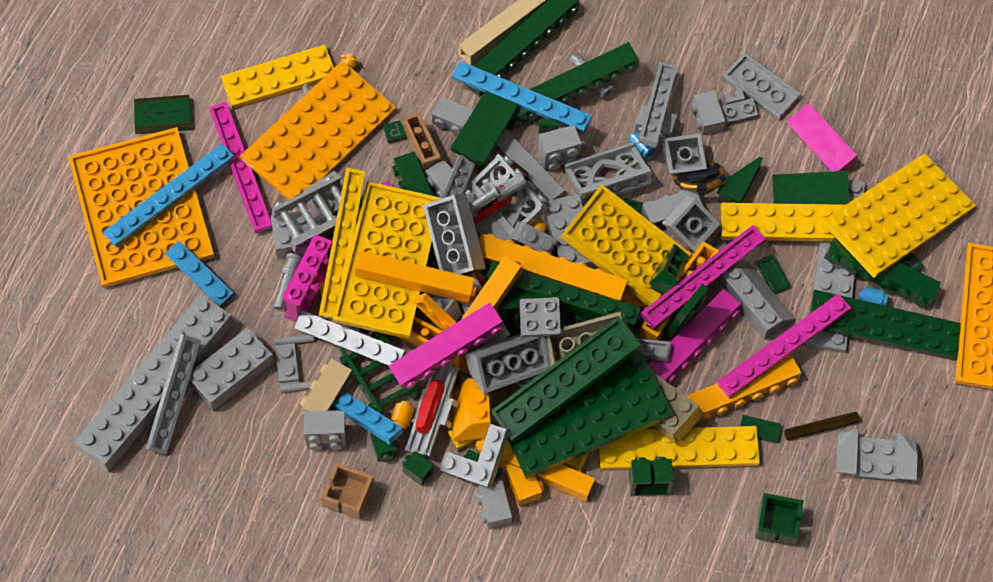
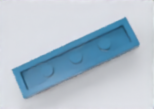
(199, 274)
(368, 418)

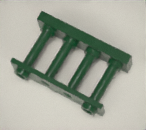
(347, 360)

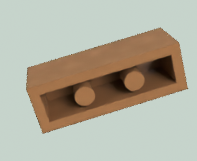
(420, 141)

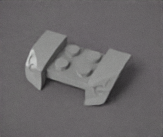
(877, 457)

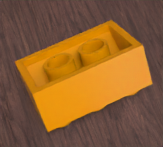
(473, 414)

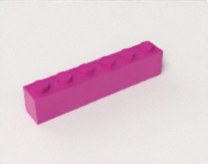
(697, 334)
(446, 346)

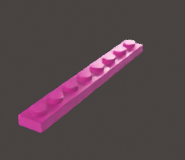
(242, 172)
(704, 274)
(783, 346)

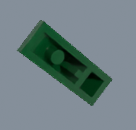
(738, 184)
(669, 270)

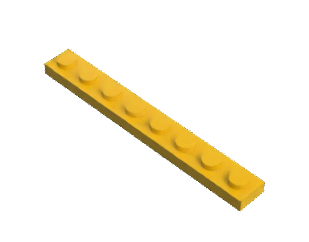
(342, 239)

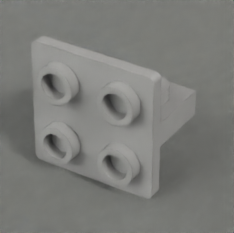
(540, 317)

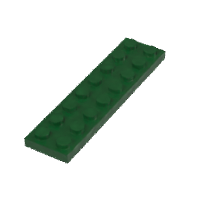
(894, 327)
(566, 379)

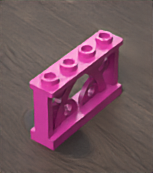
(307, 278)

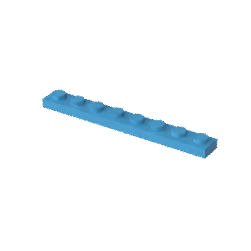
(522, 96)
(168, 195)

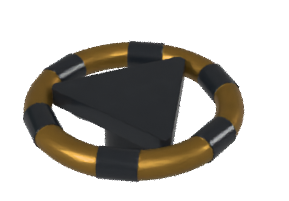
(699, 179)

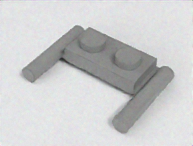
(288, 363)

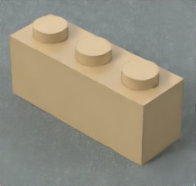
(326, 387)

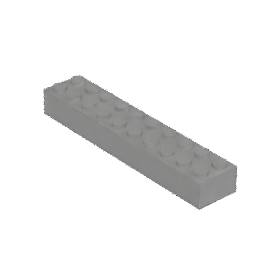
(138, 399)

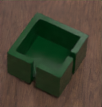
(650, 477)
(779, 519)

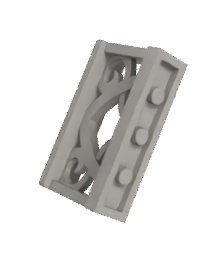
(617, 158)
(509, 221)

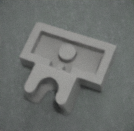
(736, 108)

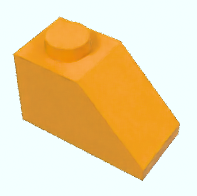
(524, 489)

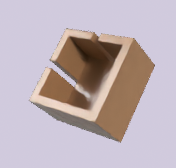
(349, 490)

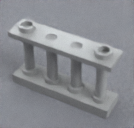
(302, 239)

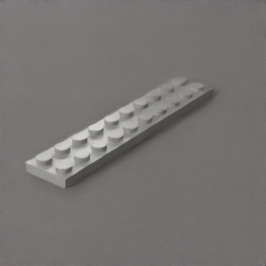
(833, 280)

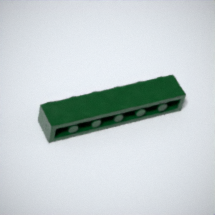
(897, 278)

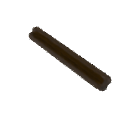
(821, 425)

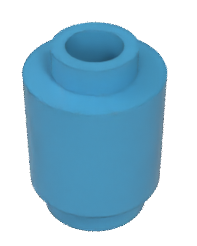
(644, 150)
(873, 295)

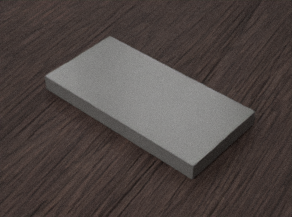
(762, 85)

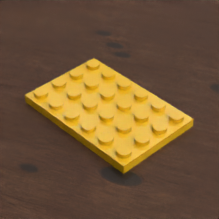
(620, 241)

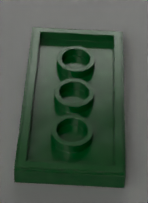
(484, 127)
(811, 188)

